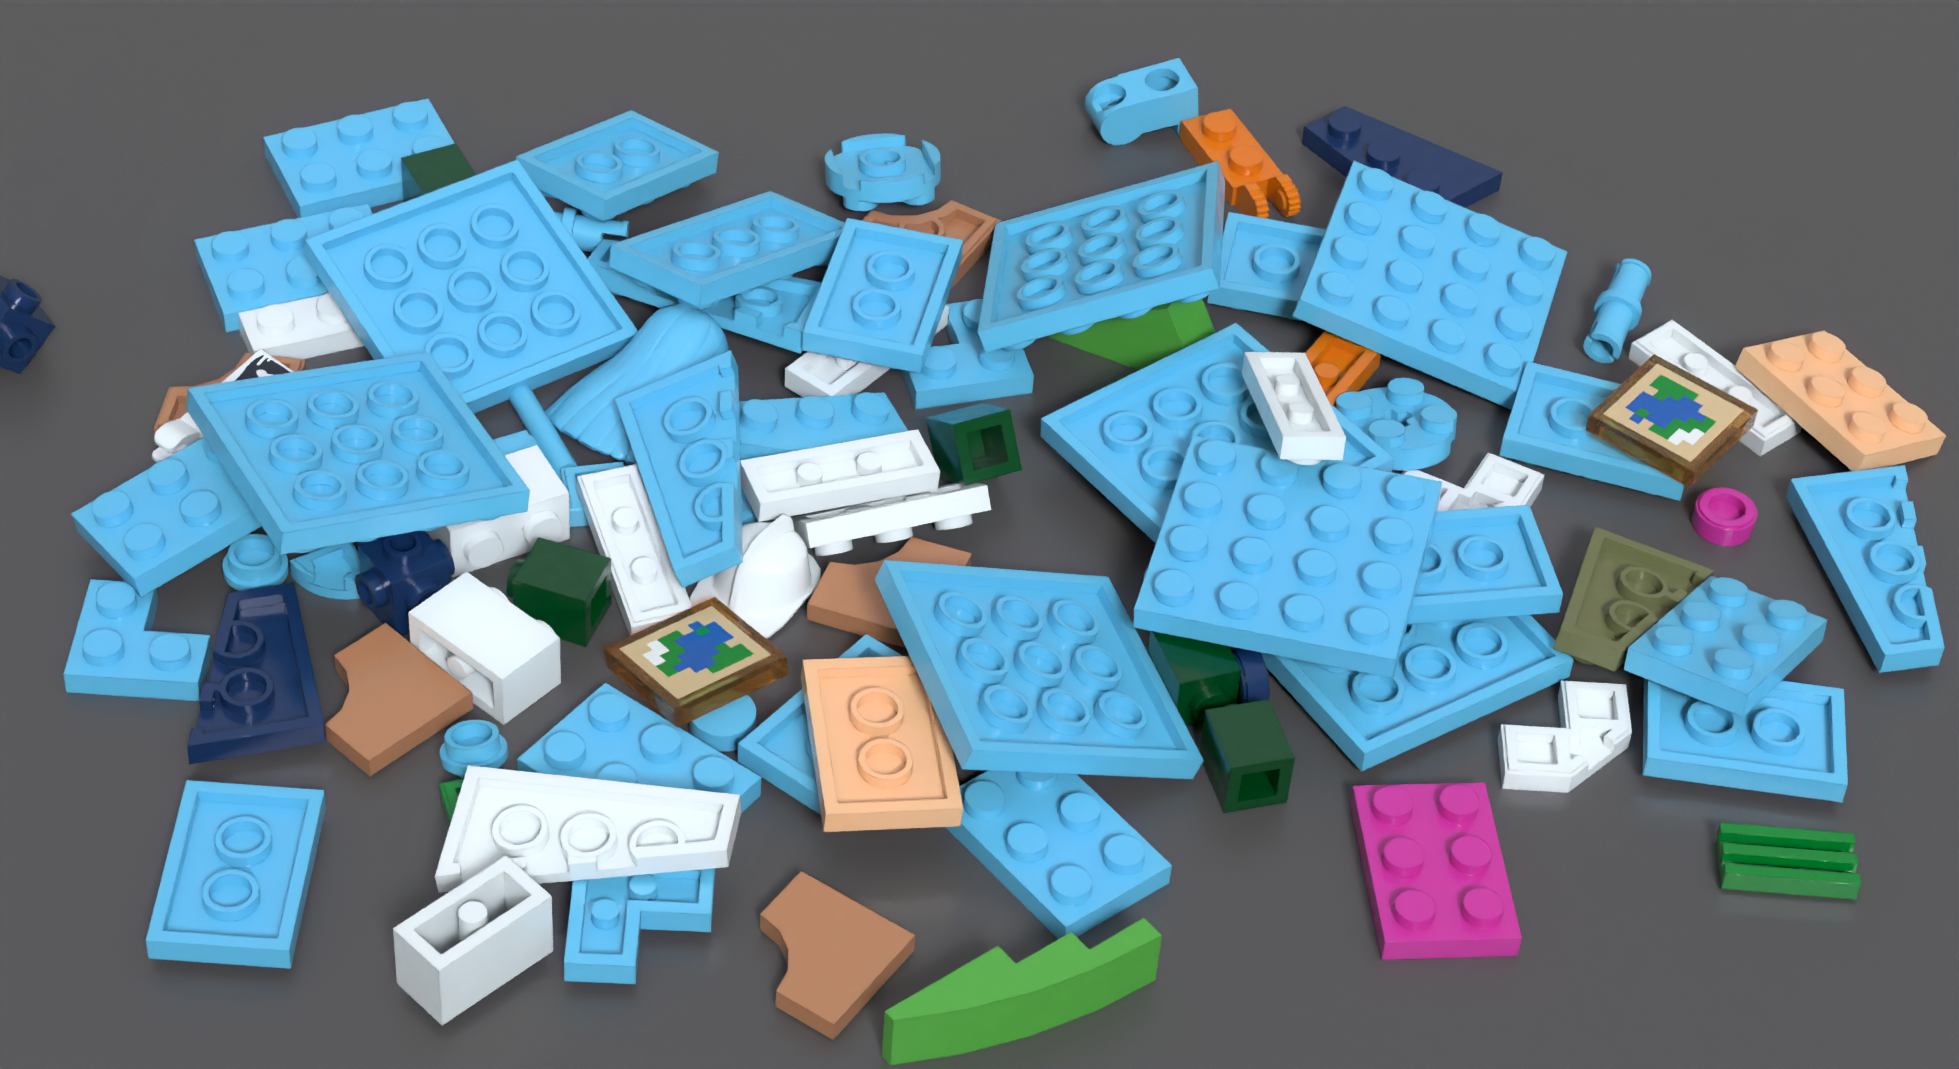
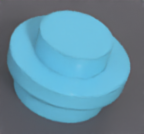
(254, 563)
(473, 745)

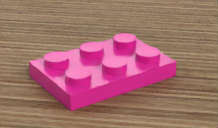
(1434, 871)

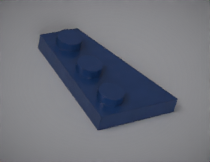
(1357, 137)
(259, 681)

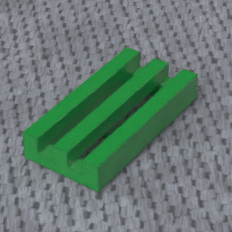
(1787, 852)

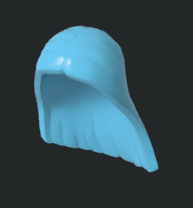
(664, 345)

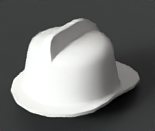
(771, 580)

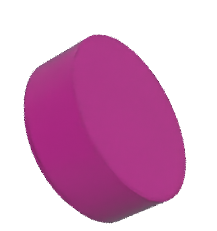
(1724, 516)

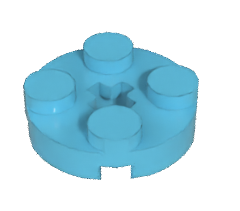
(883, 171)
(1403, 422)

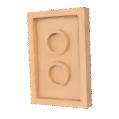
(1840, 401)
(878, 746)

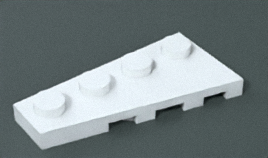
(583, 827)

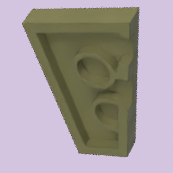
(1620, 596)

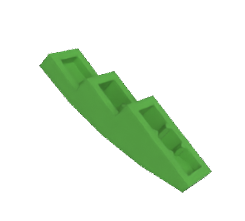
(1007, 1001)

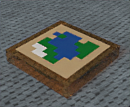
(1671, 420)
(696, 661)

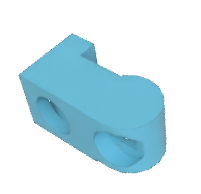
(1142, 102)

